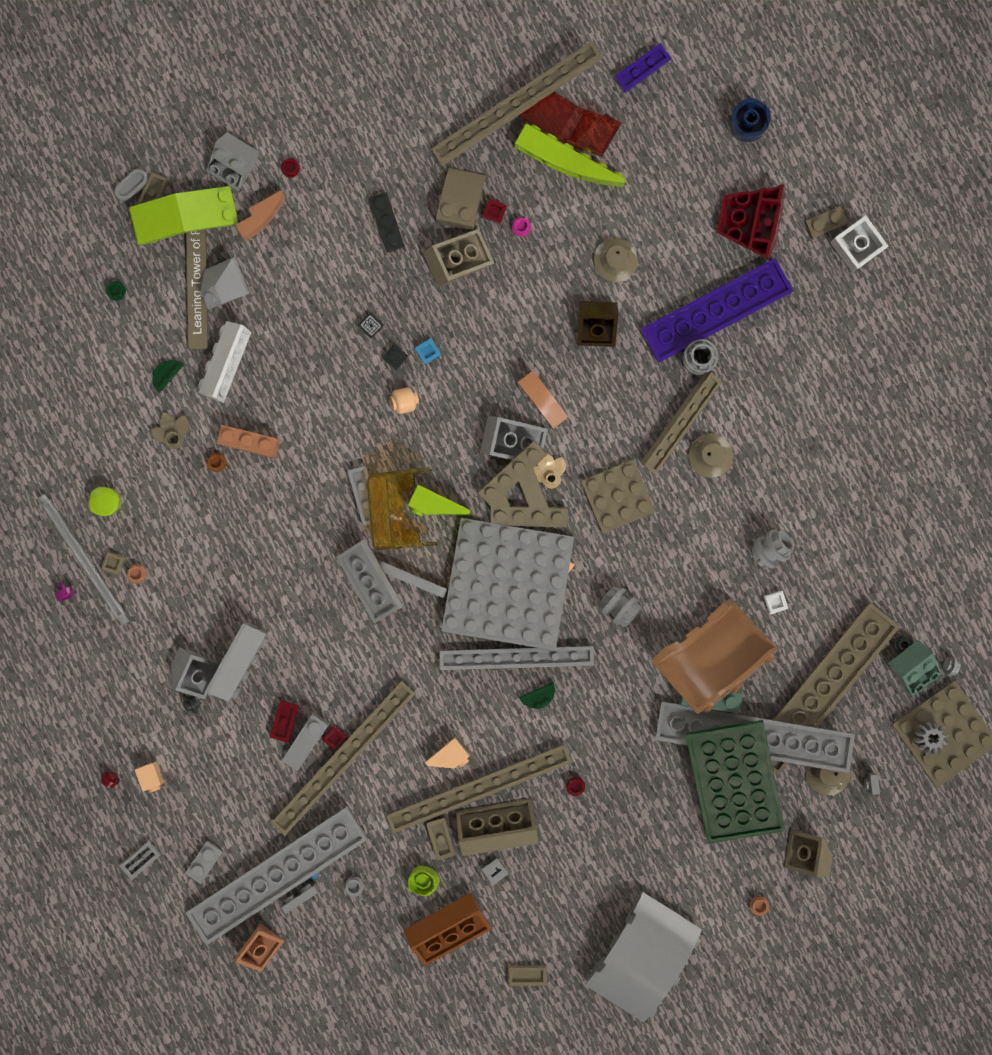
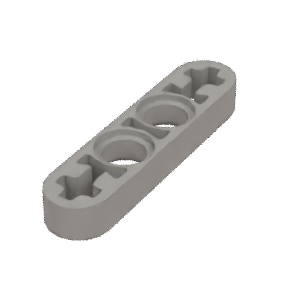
(413, 579)

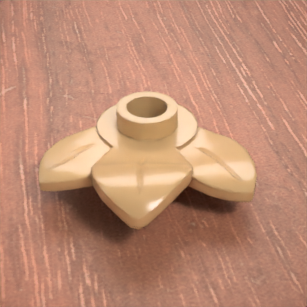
(550, 467)

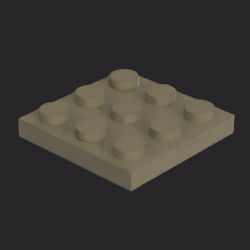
(618, 496)

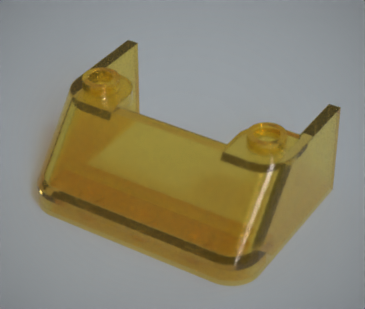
(388, 512)

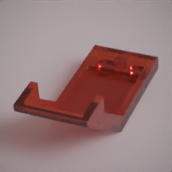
(572, 124)

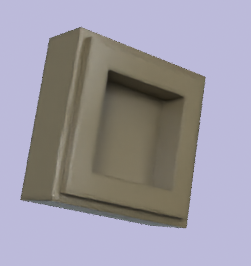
(113, 563)

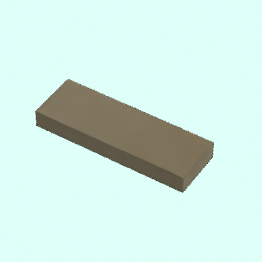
(153, 189)

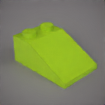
(430, 503)

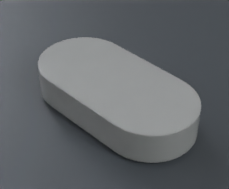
(131, 185)

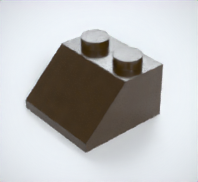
(597, 323)

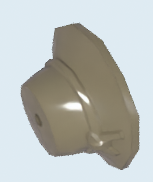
(615, 266)
(720, 457)
(825, 781)

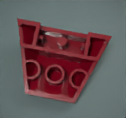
(752, 218)

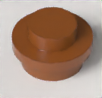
(216, 462)

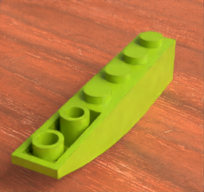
(564, 158)

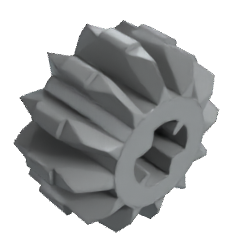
(931, 746)

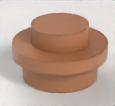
(136, 573)
(759, 905)

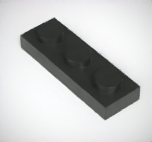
(386, 222)

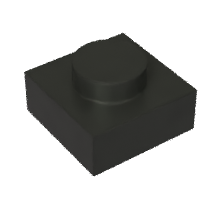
(395, 357)

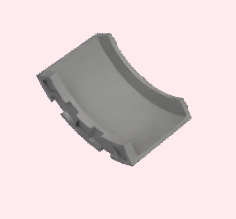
(645, 958)

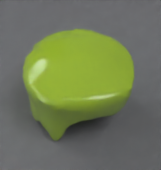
(104, 501)
(423, 880)

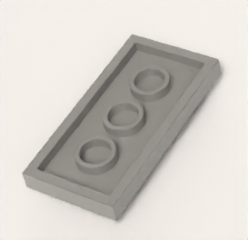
(369, 581)

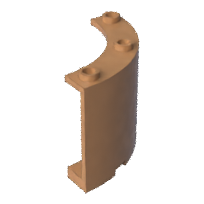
(715, 657)

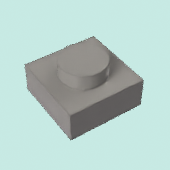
(872, 783)

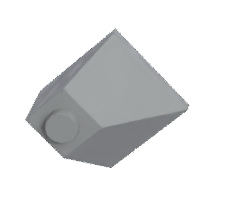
(223, 284)
(192, 673)

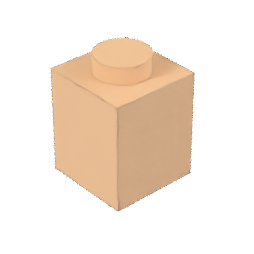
(149, 777)

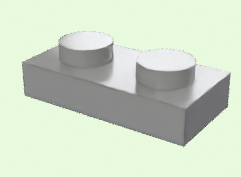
(204, 862)
(293, 901)

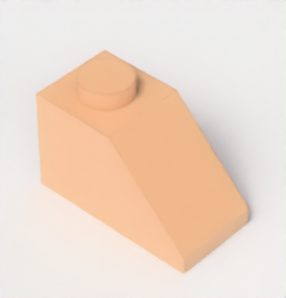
(449, 756)

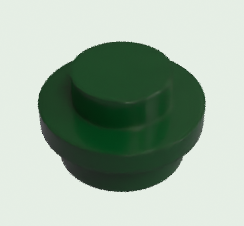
(116, 291)

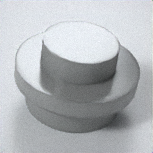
(951, 666)
(354, 886)

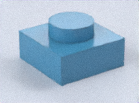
(428, 351)

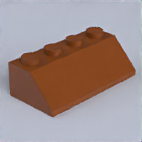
(447, 929)

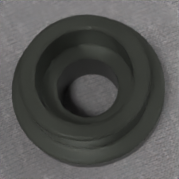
(897, 643)
(190, 704)

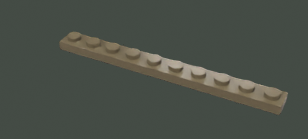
(517, 103)
(343, 758)
(479, 788)

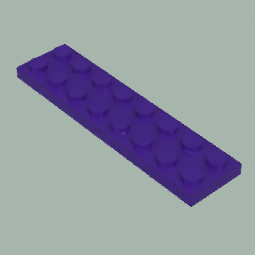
(717, 310)

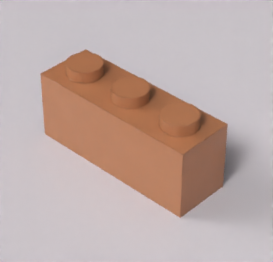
(248, 441)

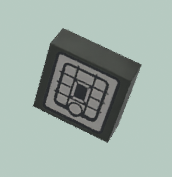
(370, 325)

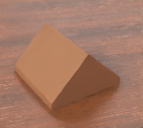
(259, 948)

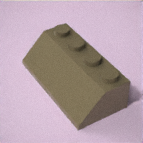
(496, 827)

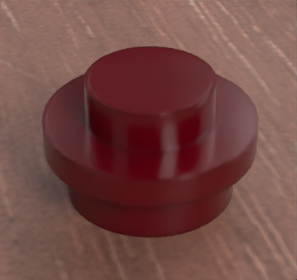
(290, 168)
(109, 779)
(575, 786)

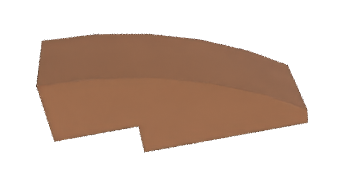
(261, 215)
(542, 399)

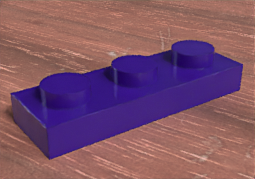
(642, 68)

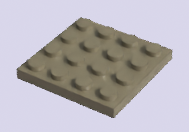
(967, 733)

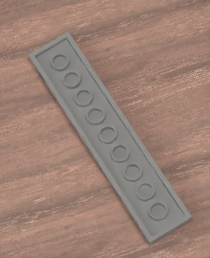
(785, 740)
(276, 875)

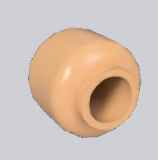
(403, 400)

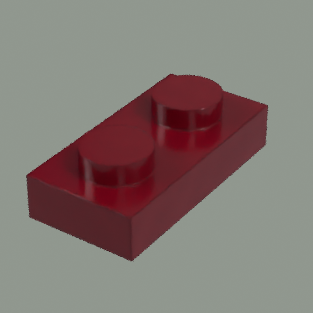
(284, 721)

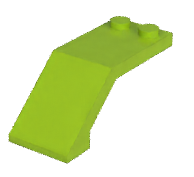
(183, 214)

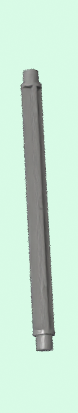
(82, 557)

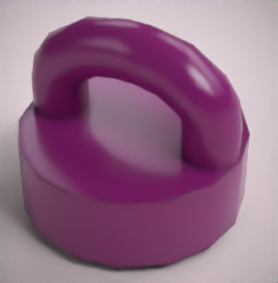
(64, 593)

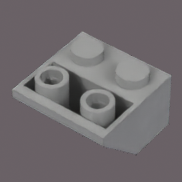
(232, 160)

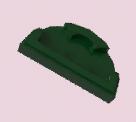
(165, 373)
(540, 697)

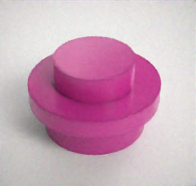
(521, 227)

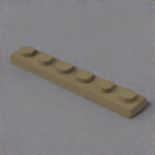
(681, 422)

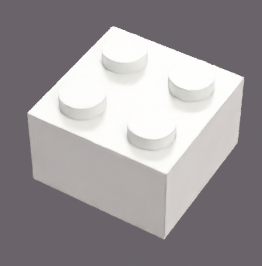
(859, 244)

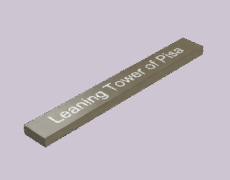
(197, 308)

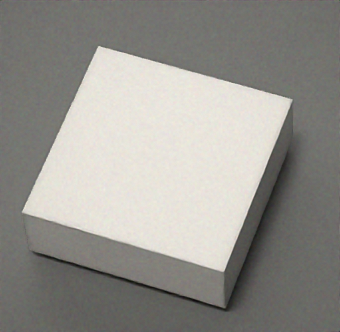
(775, 602)

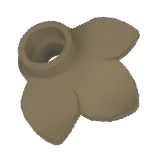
(171, 427)

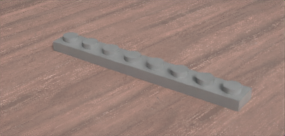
(516, 658)

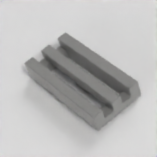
(152, 849)

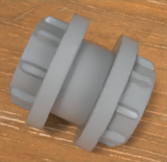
(704, 346)
(772, 549)
(619, 606)

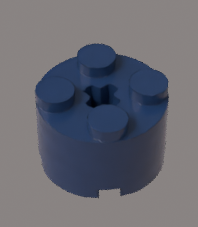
(756, 112)

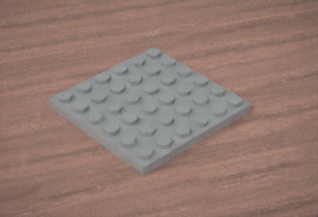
(508, 584)

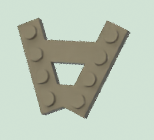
(522, 470)

